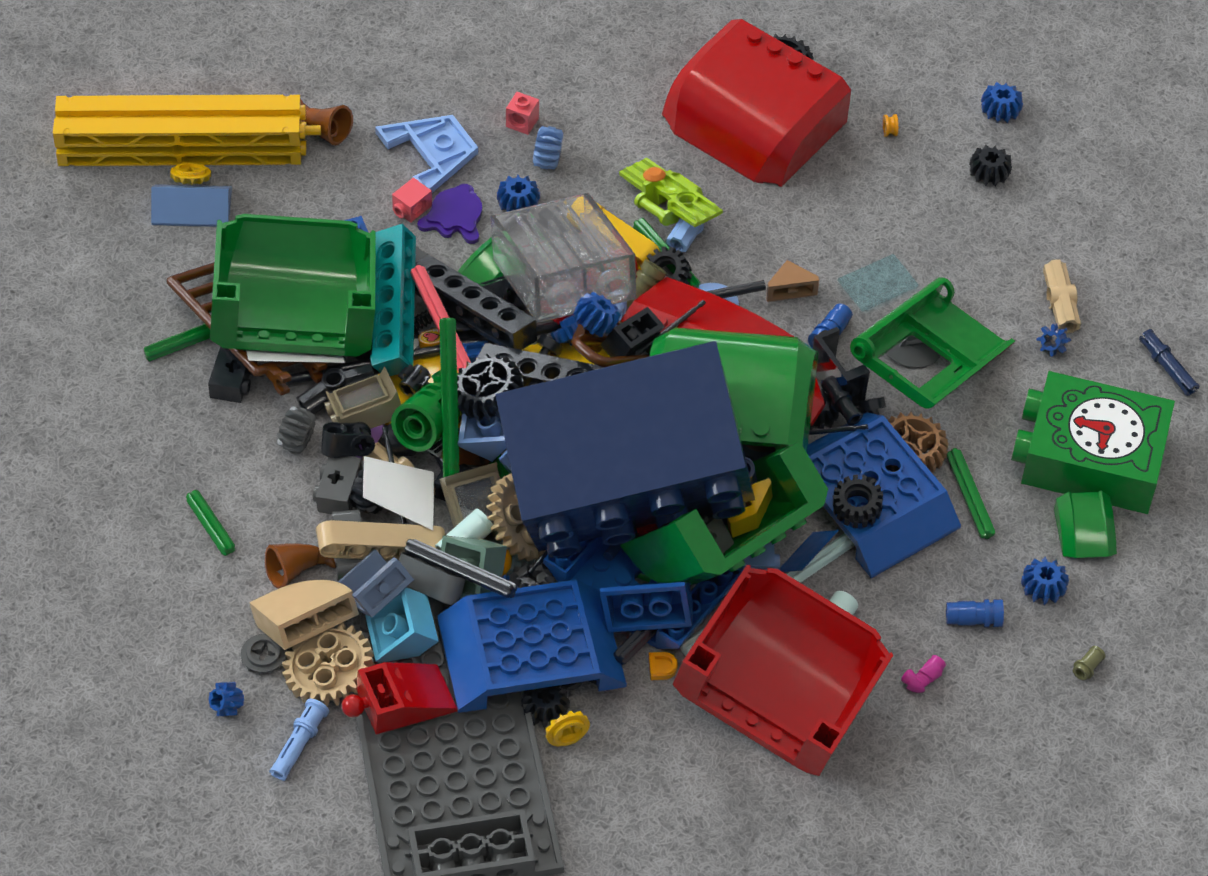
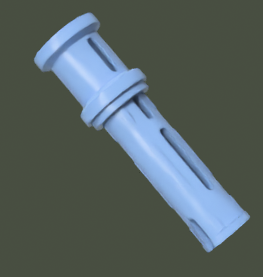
(304, 729)

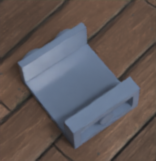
(376, 582)

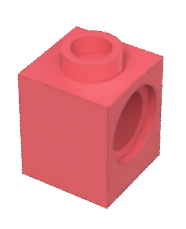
(522, 113)
(411, 200)

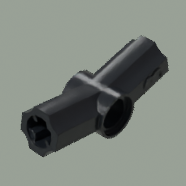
(332, 379)

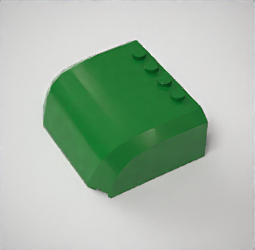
(293, 285)
(767, 380)
(687, 549)

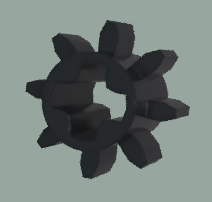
(413, 379)

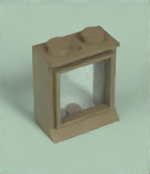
(364, 401)
(470, 491)

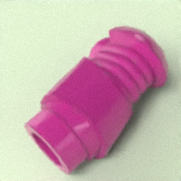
(928, 673)

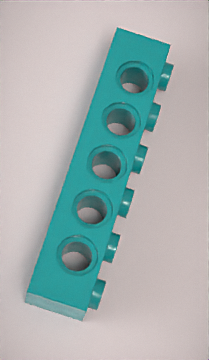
(394, 300)

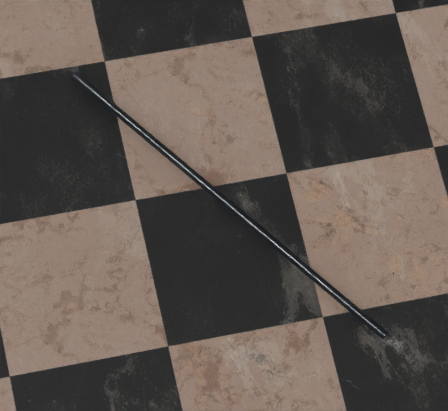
(541, 329)

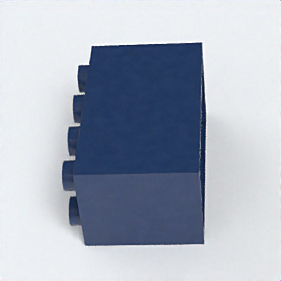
(625, 449)

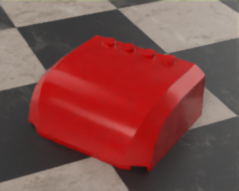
(756, 103)
(783, 667)

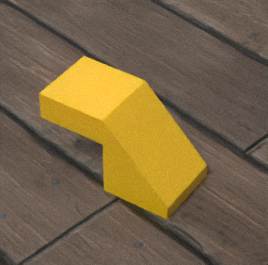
(754, 511)

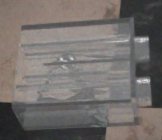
(560, 254)

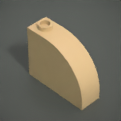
(303, 610)

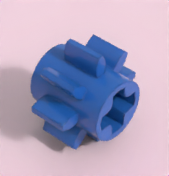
(1059, 342)
(226, 699)

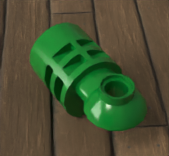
(419, 419)

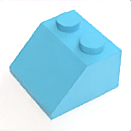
(402, 627)

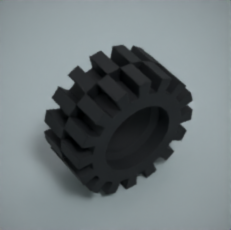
(673, 257)
(861, 488)

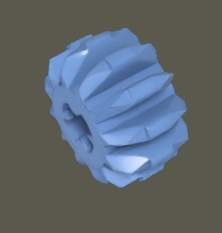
(548, 147)

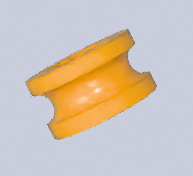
(890, 125)

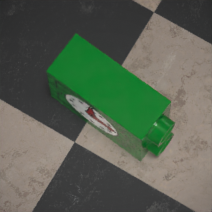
(1094, 440)

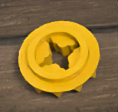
(190, 173)
(562, 734)

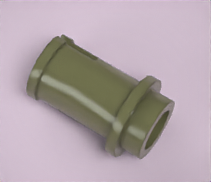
(1085, 667)

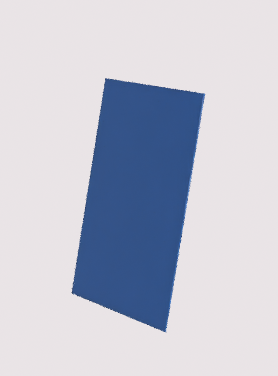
(807, 551)

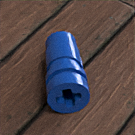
(837, 317)
(972, 613)

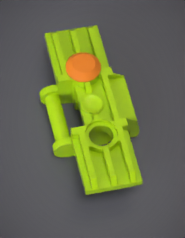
(659, 185)

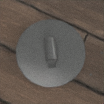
(913, 353)

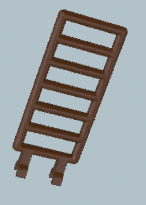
(270, 369)

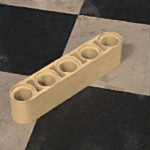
(358, 539)

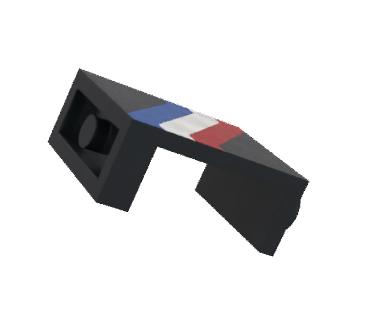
(853, 381)

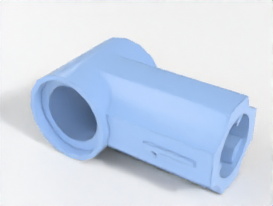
(683, 235)

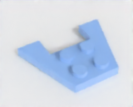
(438, 140)

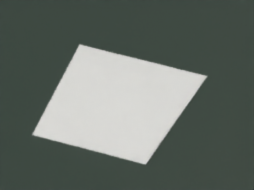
(400, 489)

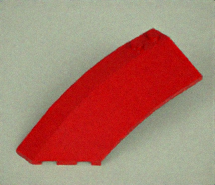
(673, 298)

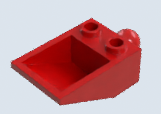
(403, 695)

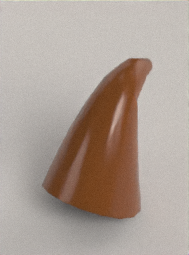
(334, 122)
(293, 560)

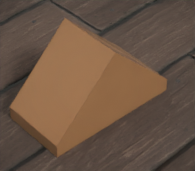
(792, 282)

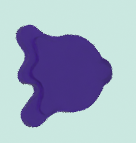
(454, 211)

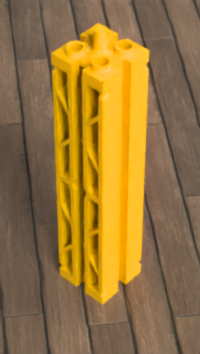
(180, 130)

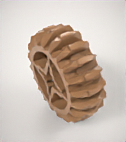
(920, 436)

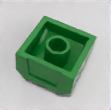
(480, 265)
(1085, 524)

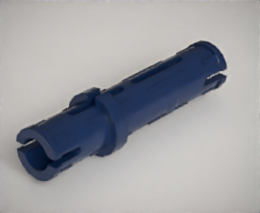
(1162, 354)

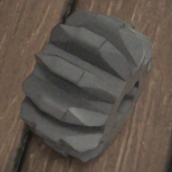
(296, 429)

